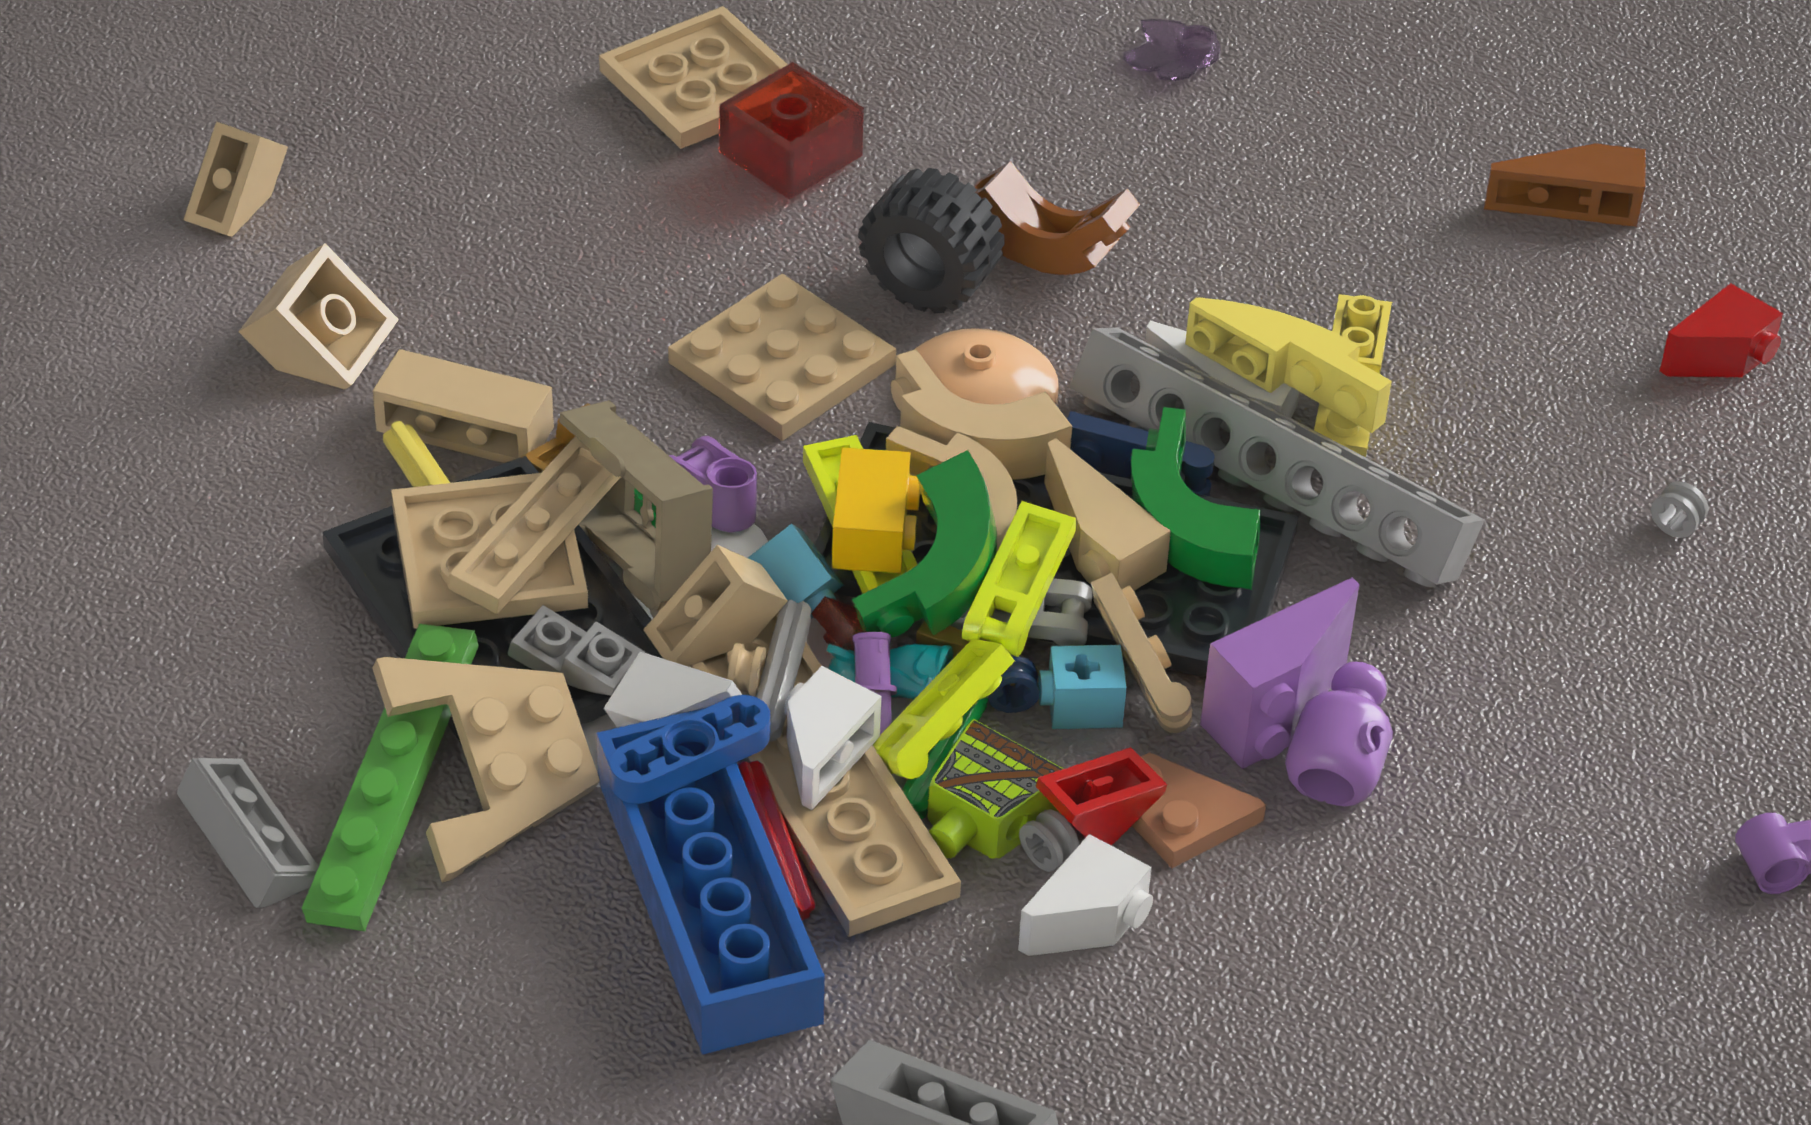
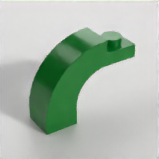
(1205, 537)
(955, 566)

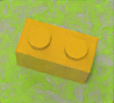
(872, 510)

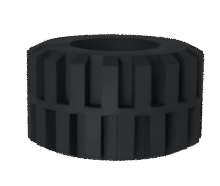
(931, 240)

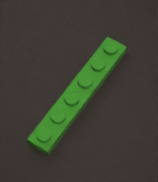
(383, 796)

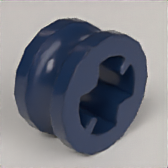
(1024, 692)

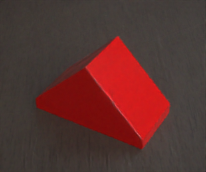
(1104, 793)

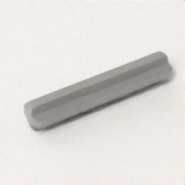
(783, 661)

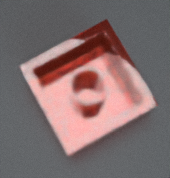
(791, 130)

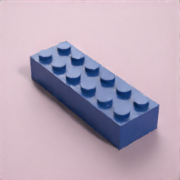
(717, 902)

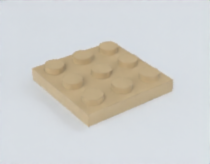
(689, 71)
(782, 356)
(445, 522)

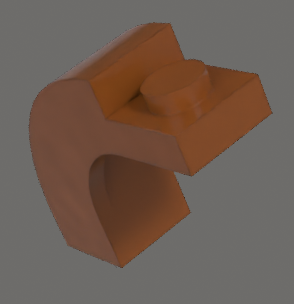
(1048, 235)

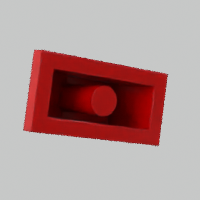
(1723, 337)

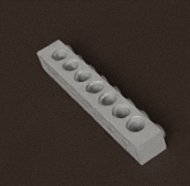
(1443, 527)

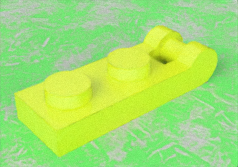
(1019, 576)
(940, 707)

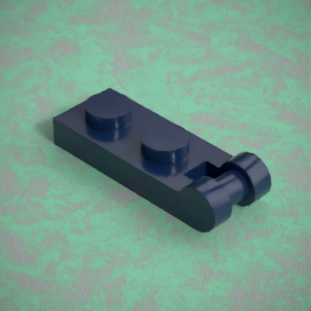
(1109, 448)

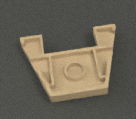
(516, 740)

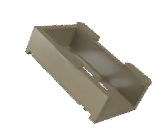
(652, 558)

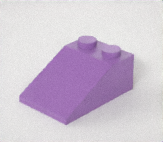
(1272, 669)

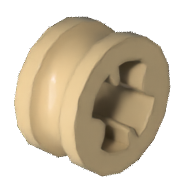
(746, 668)

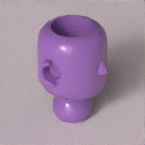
(1342, 738)

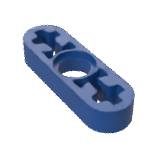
(672, 770)

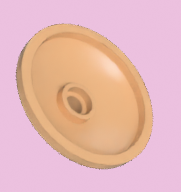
(989, 366)

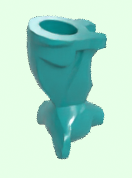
(910, 666)

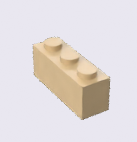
(463, 407)

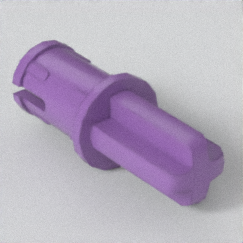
(873, 669)

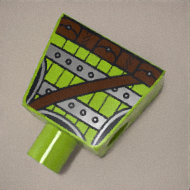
(986, 793)

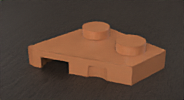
(1194, 813)

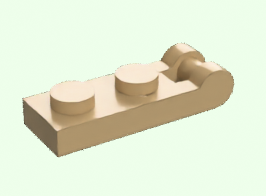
(1144, 655)

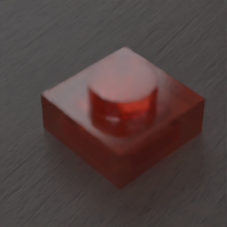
(839, 622)

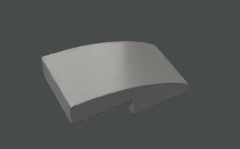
(587, 659)

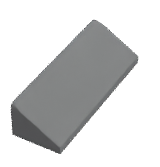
(246, 830)

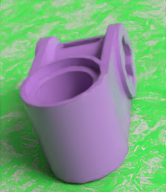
(732, 483)

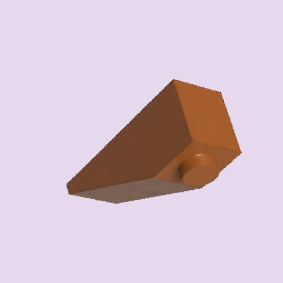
(1572, 183)

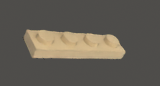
(532, 528)

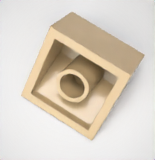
(319, 321)

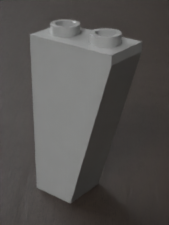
(899, 1089)

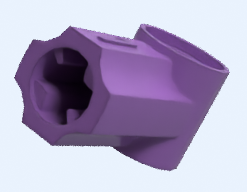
(1776, 851)

